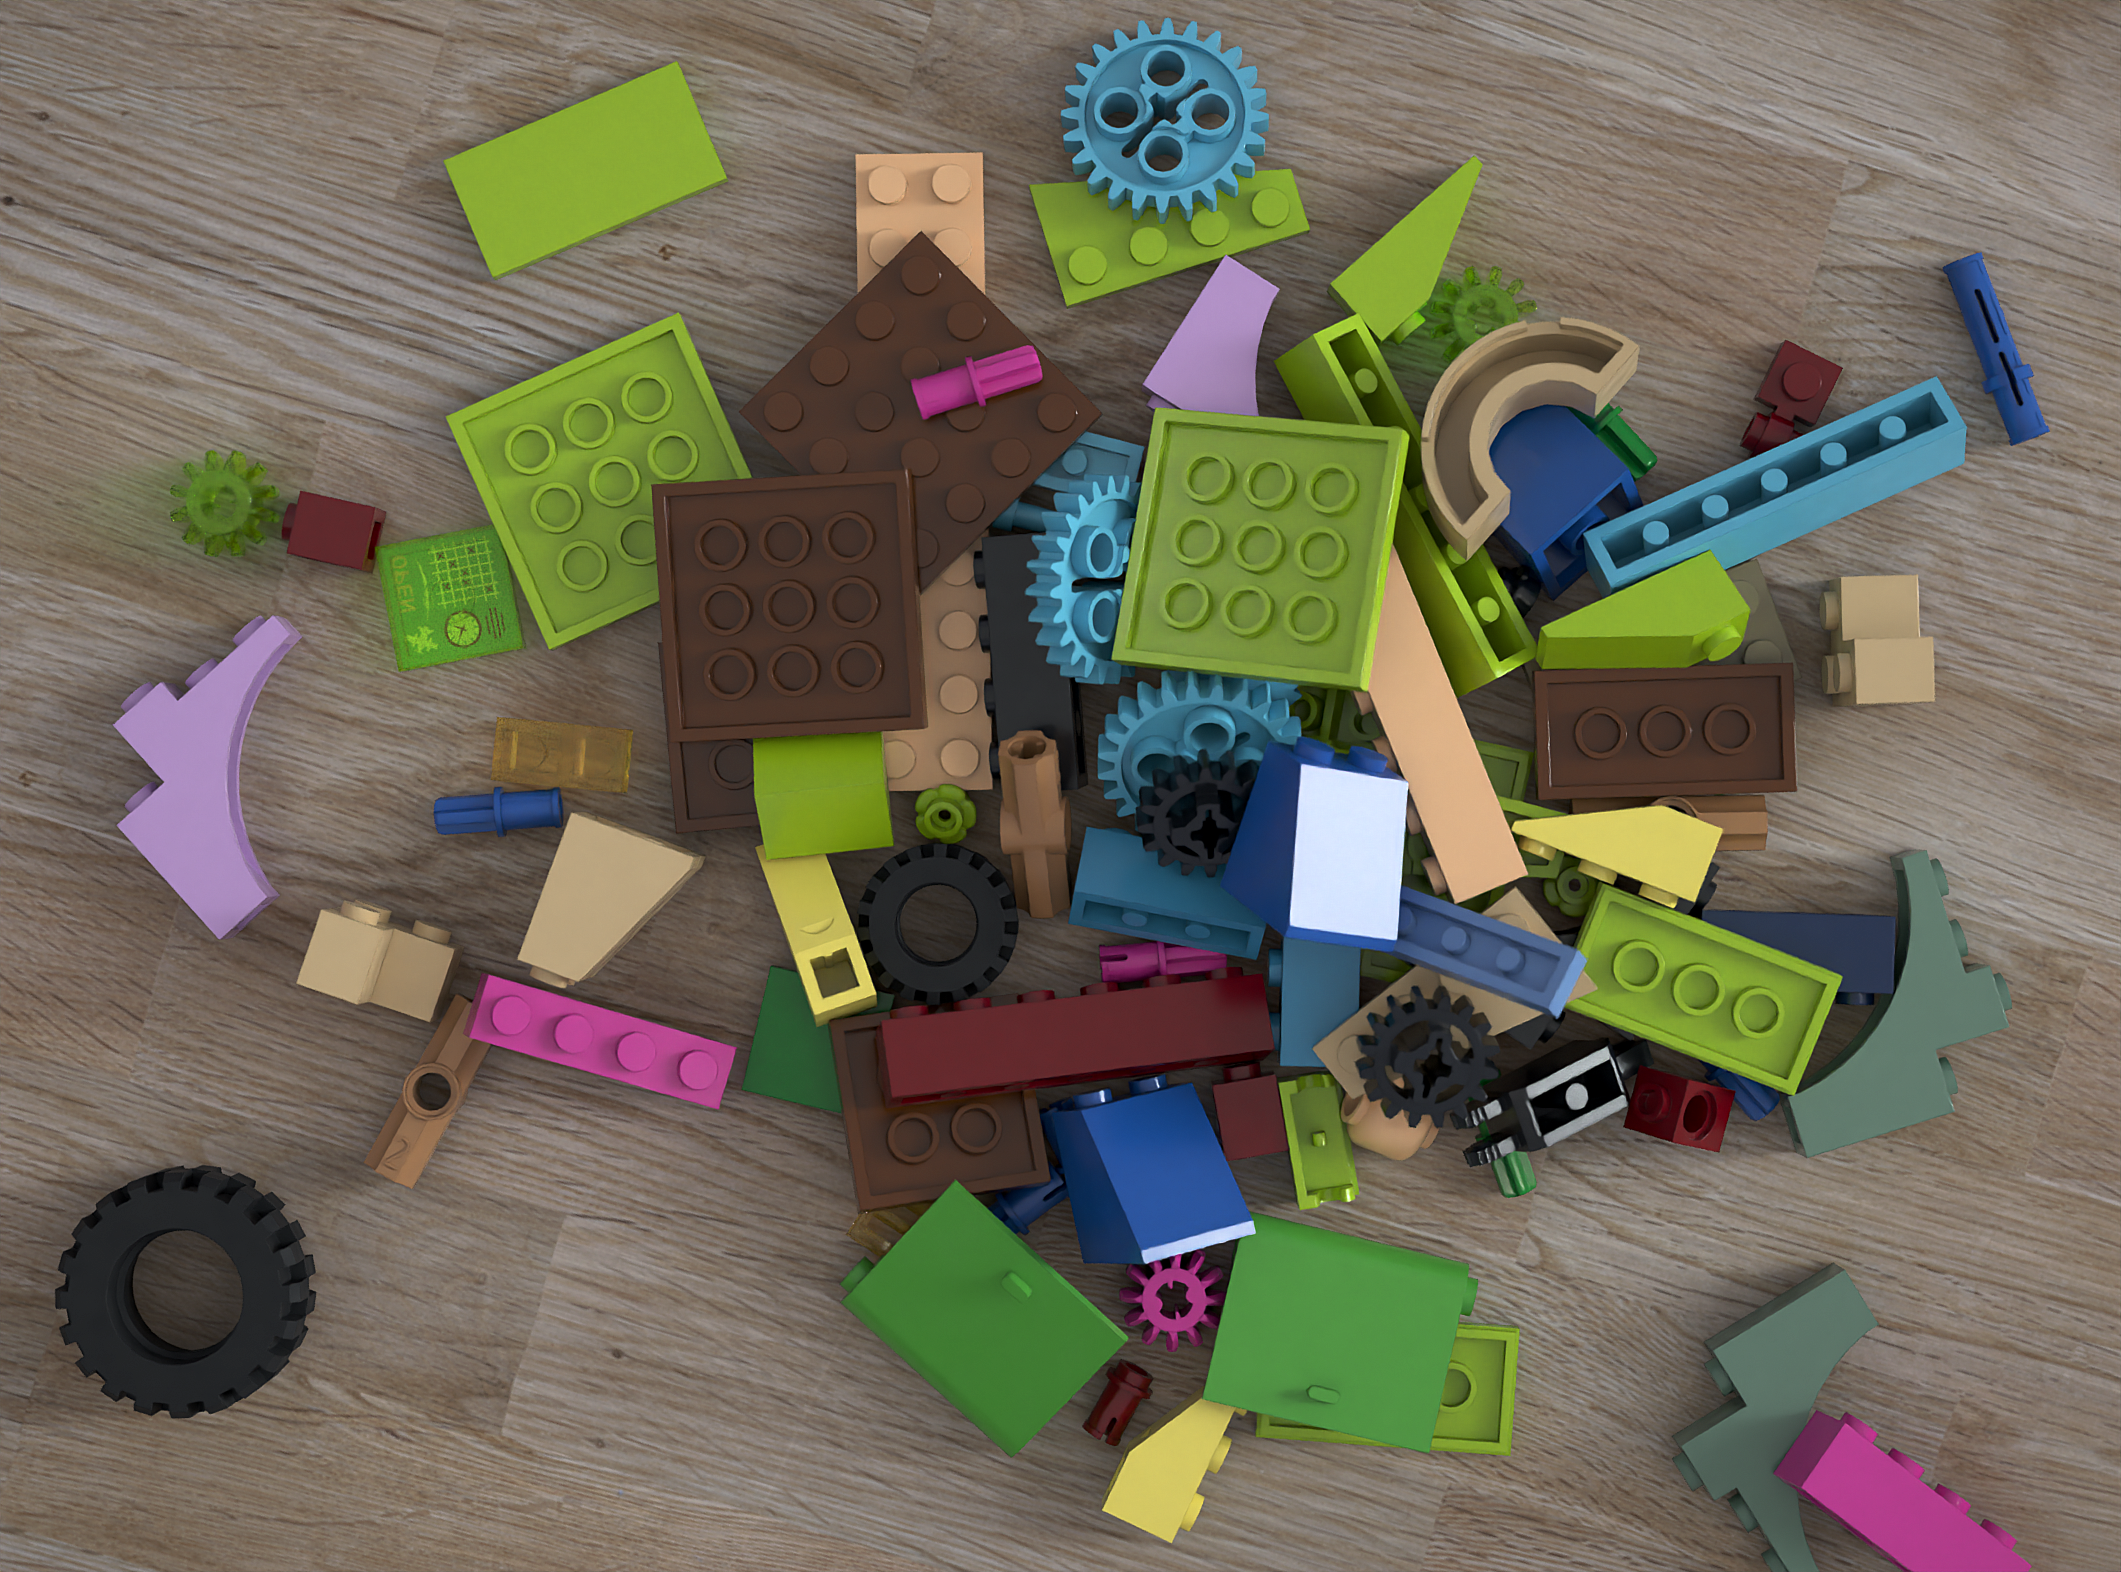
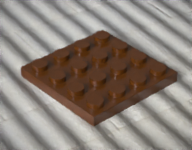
(854, 409)
(790, 605)

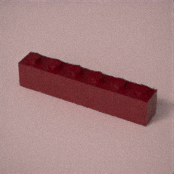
(1073, 1038)

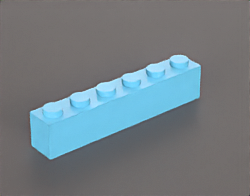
(1785, 490)

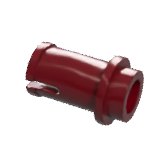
(1118, 1401)

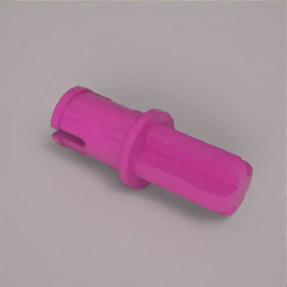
(977, 381)
(1151, 959)

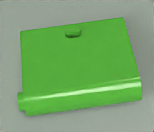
(1342, 1317)
(982, 1319)

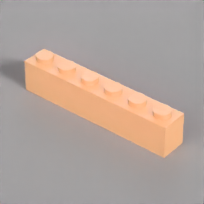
(1434, 752)

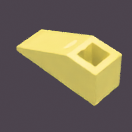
(1644, 843)
(819, 936)
(1166, 1464)

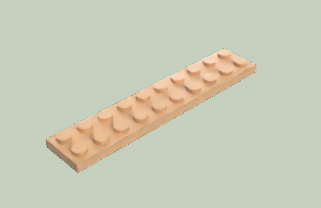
(946, 202)

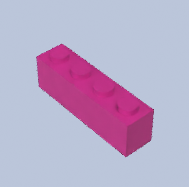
(599, 1041)
(1888, 1505)

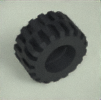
(937, 980)

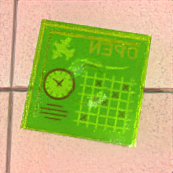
(450, 598)

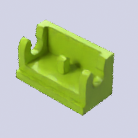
(1317, 1139)

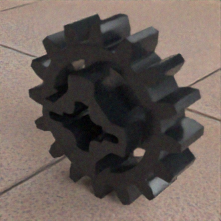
(1175, 808)
(1411, 1034)

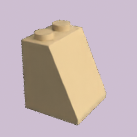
(599, 896)

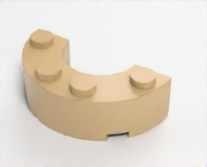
(1490, 384)

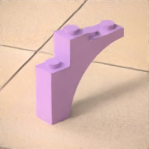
(1216, 347)
(194, 743)

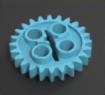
(1125, 84)
(1083, 540)
(1182, 721)

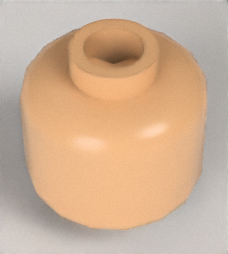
(1385, 1136)

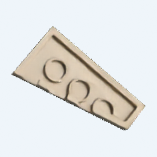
(1339, 1047)

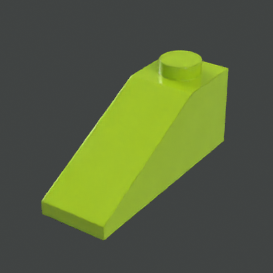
(1402, 268)
(1656, 623)

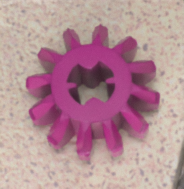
(1179, 1319)

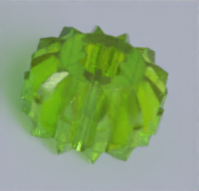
(1476, 295)
(230, 479)

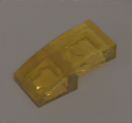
(562, 755)

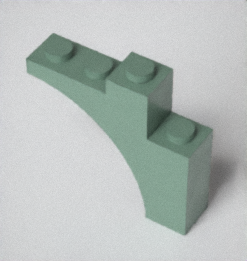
(1891, 1066)
(1776, 1369)

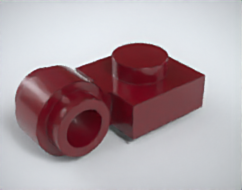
(1795, 390)

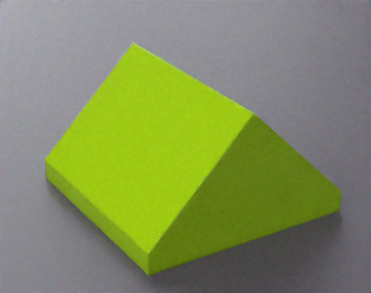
(822, 793)

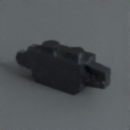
(1553, 1097)

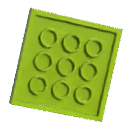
(574, 465)
(1261, 548)

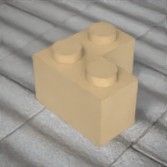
(1876, 642)
(373, 960)

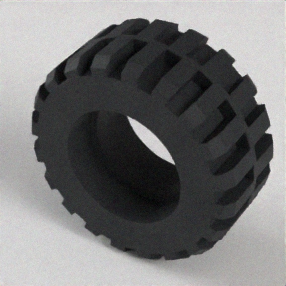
(104, 1309)

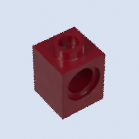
(333, 531)
(1679, 1109)
(1249, 1112)

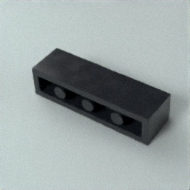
(1024, 687)

